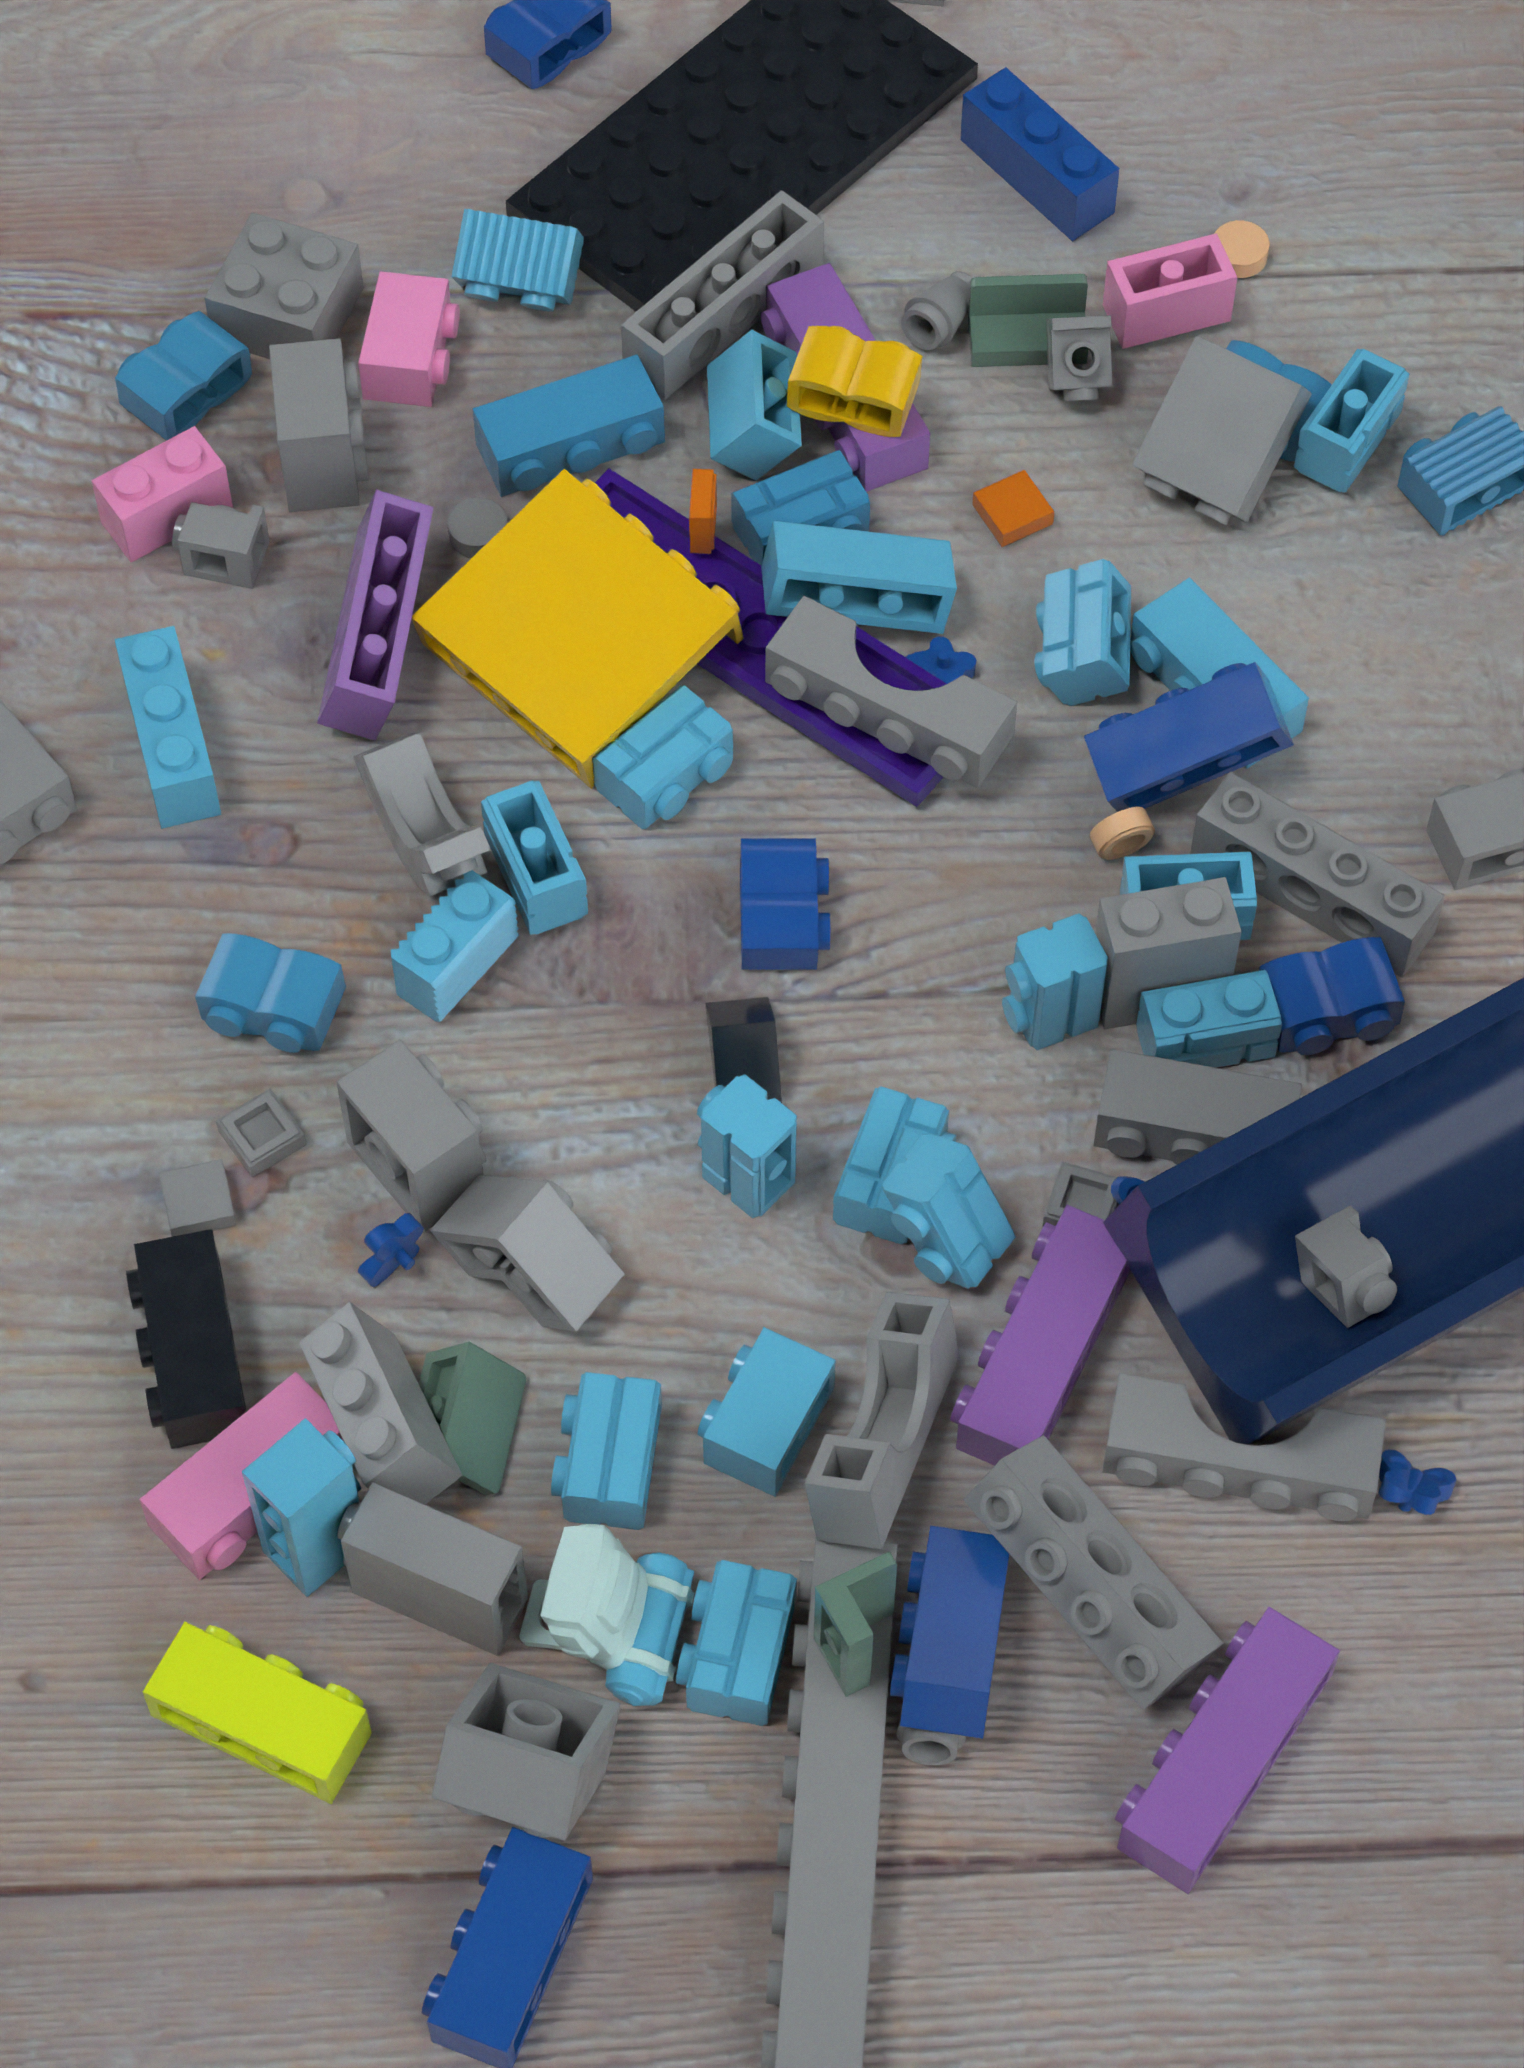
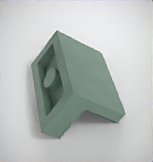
(1011, 314)
(476, 1409)
(843, 1617)

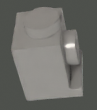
(1063, 338)
(222, 543)
(1345, 1267)

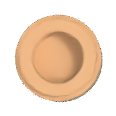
(1245, 246)
(1122, 833)

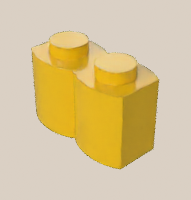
(854, 380)

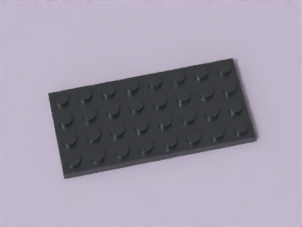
(760, 106)

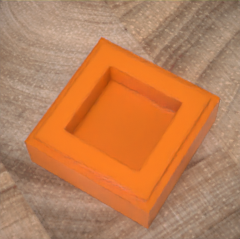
(1013, 508)
(703, 511)

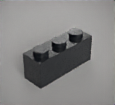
(186, 1337)

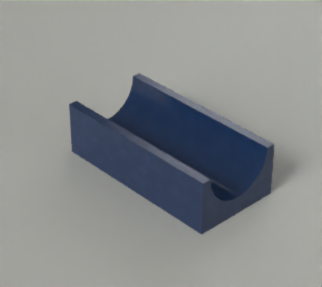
(1425, 1156)

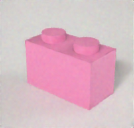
(1169, 291)
(407, 339)
(149, 492)

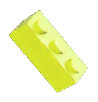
(259, 1710)

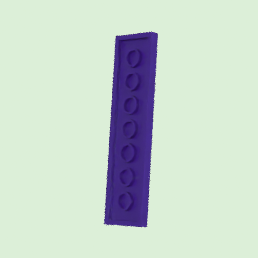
(744, 663)

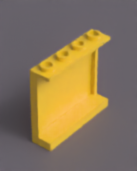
(575, 621)

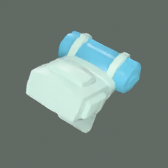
(612, 1611)

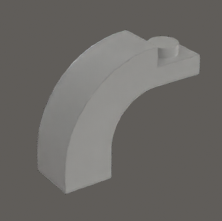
(419, 815)

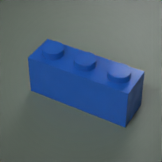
(1039, 153)
(1188, 738)
(951, 1632)
(507, 1948)

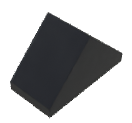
(744, 1043)

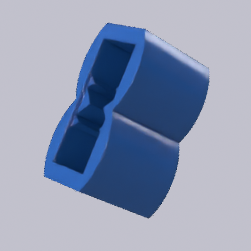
(543, 36)
(781, 904)
(1335, 995)

